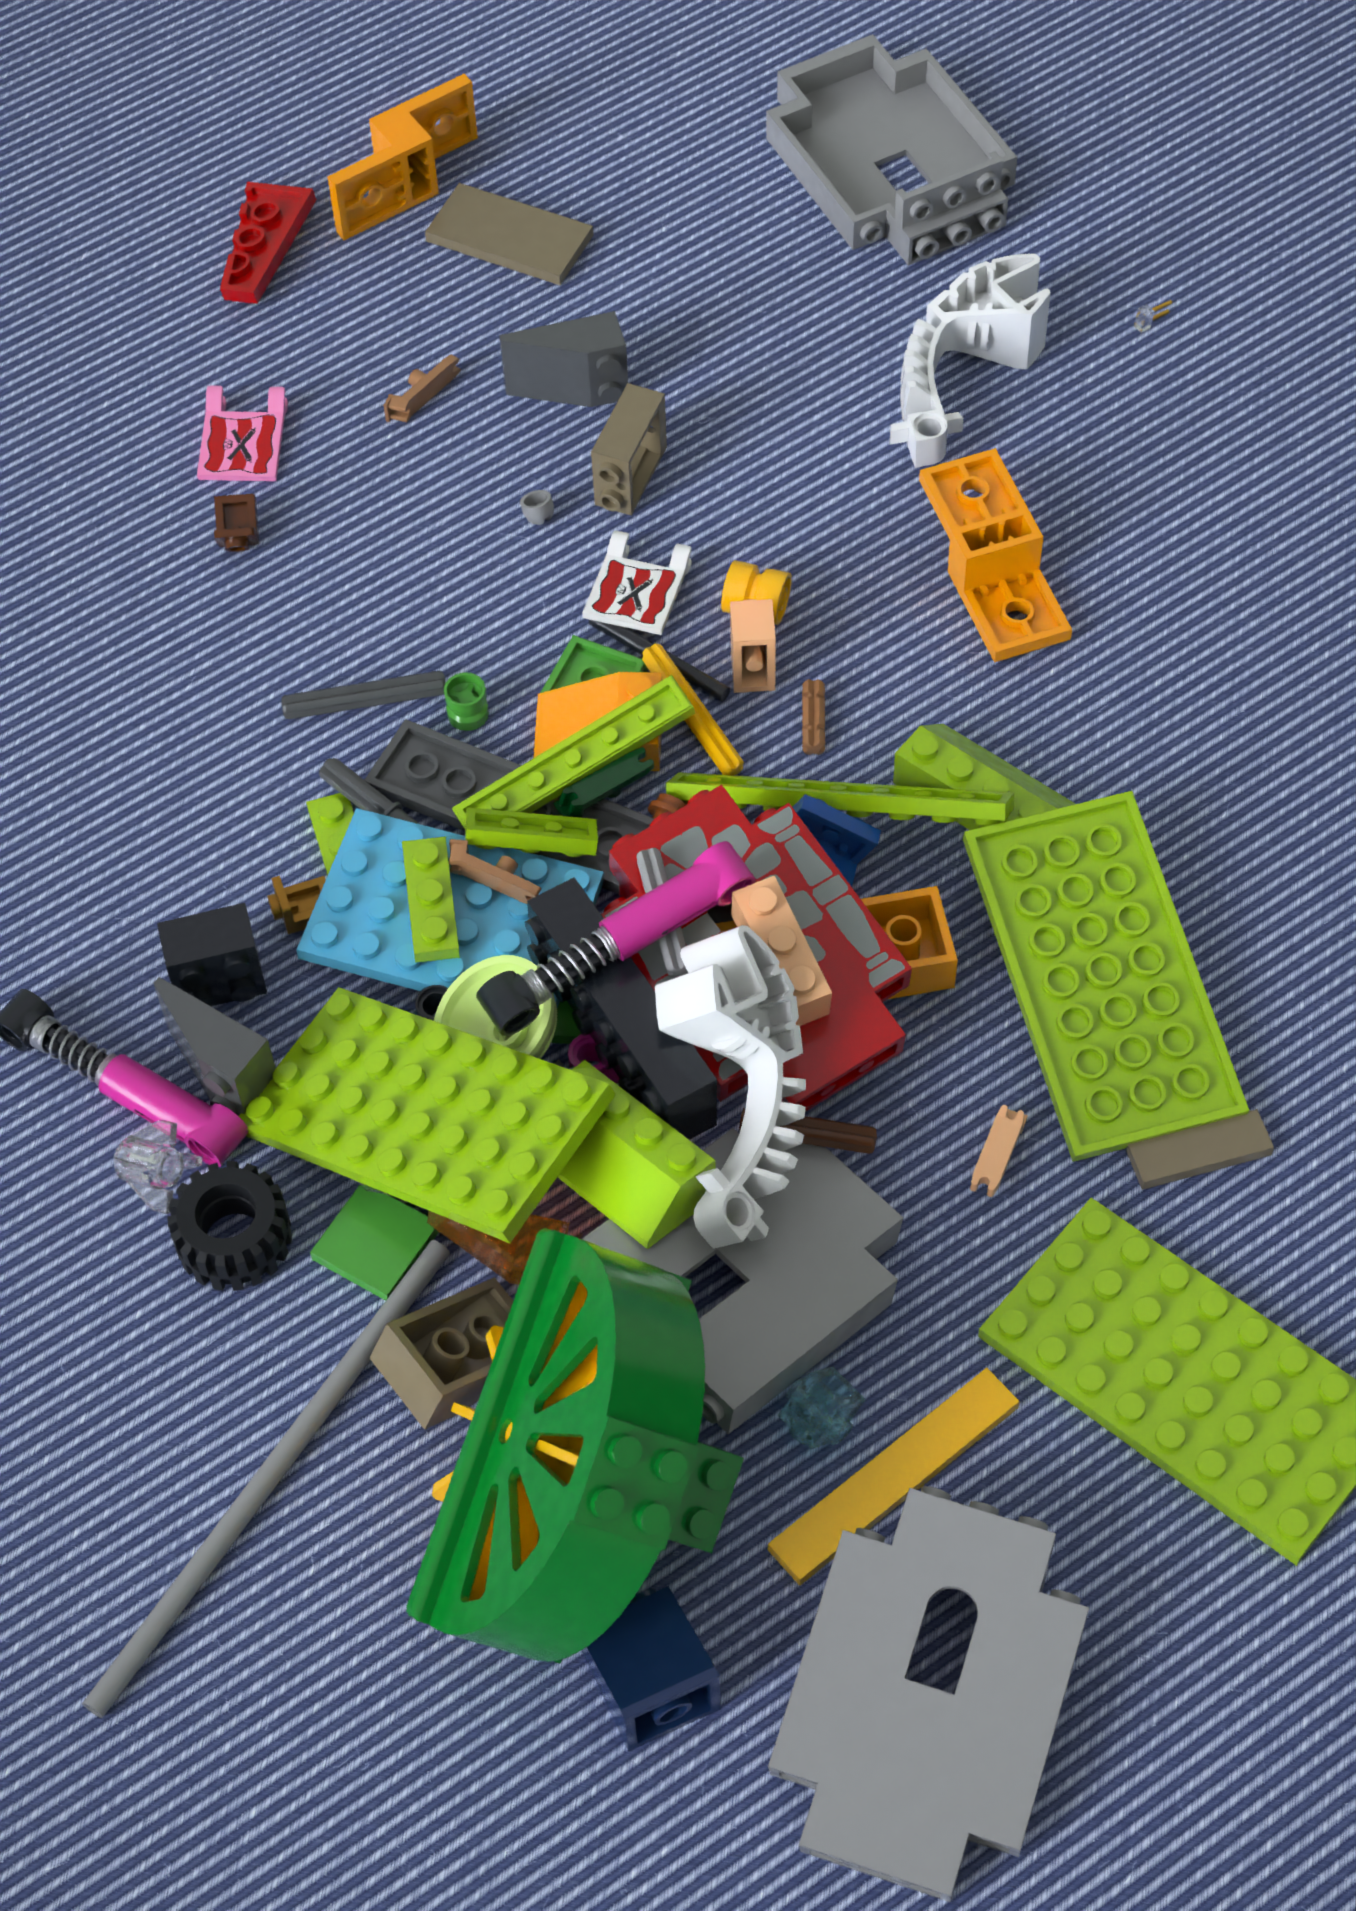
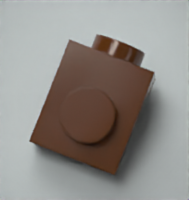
(236, 522)

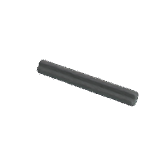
(363, 695)

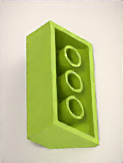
(946, 759)
(637, 1167)

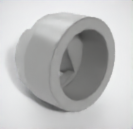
(537, 506)

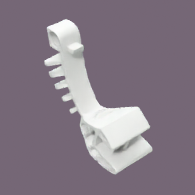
(984, 314)
(745, 1010)

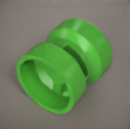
(466, 701)

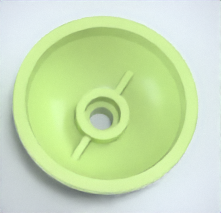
(464, 1012)

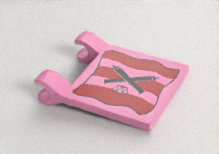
(241, 443)

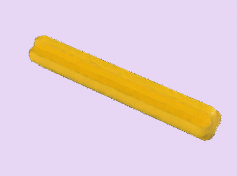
(700, 723)

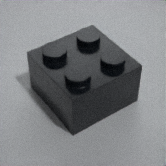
(213, 955)

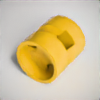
(746, 582)

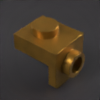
(294, 902)

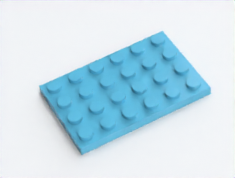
(365, 915)

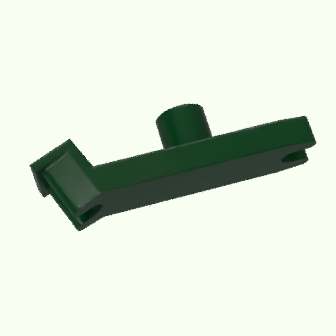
(603, 783)

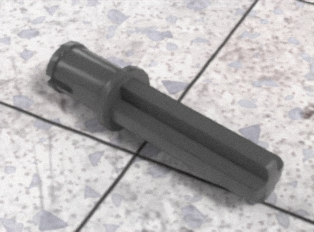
(360, 791)

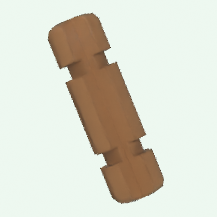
(813, 717)

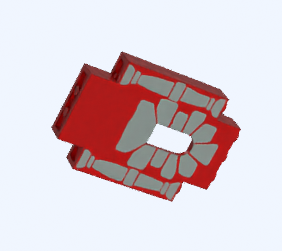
(841, 932)

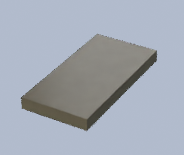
(509, 233)

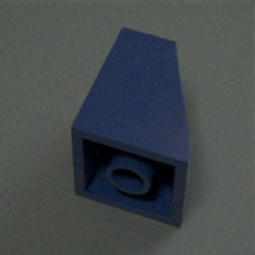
(653, 1669)

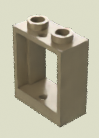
(629, 449)

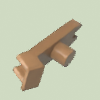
(424, 388)
(496, 877)

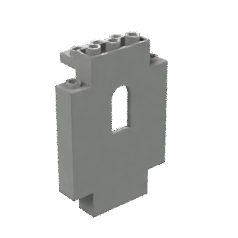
(865, 109)
(804, 1283)
(904, 1765)

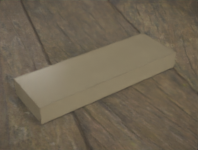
(1200, 1150)

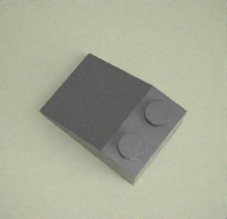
(567, 361)
(222, 1053)

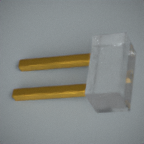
(1145, 316)

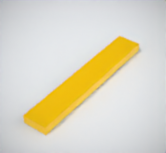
(887, 1478)

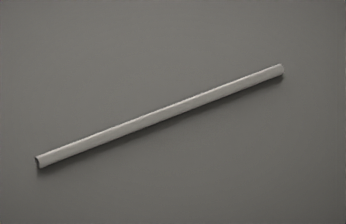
(261, 1484)

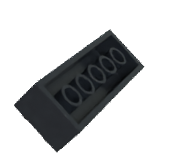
(621, 1017)

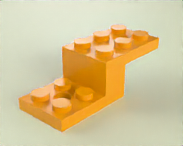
(404, 157)
(995, 555)

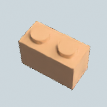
(753, 645)

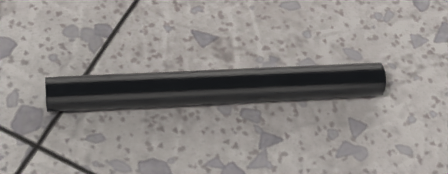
(692, 674)

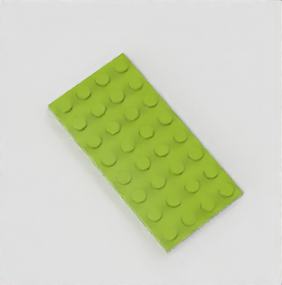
(1103, 975)
(426, 1112)
(1186, 1377)

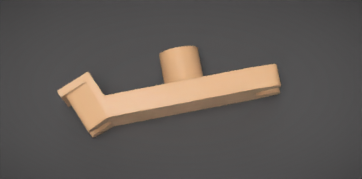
(998, 1149)

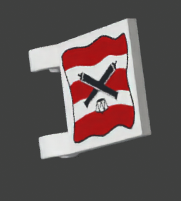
(635, 591)

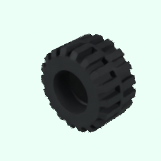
(222, 1194)

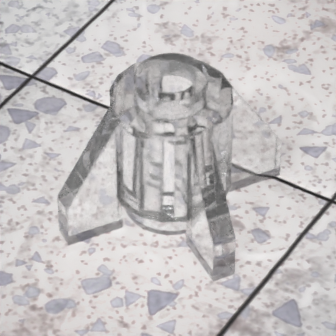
(152, 1163)

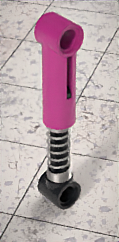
(515, 999)
(204, 1128)

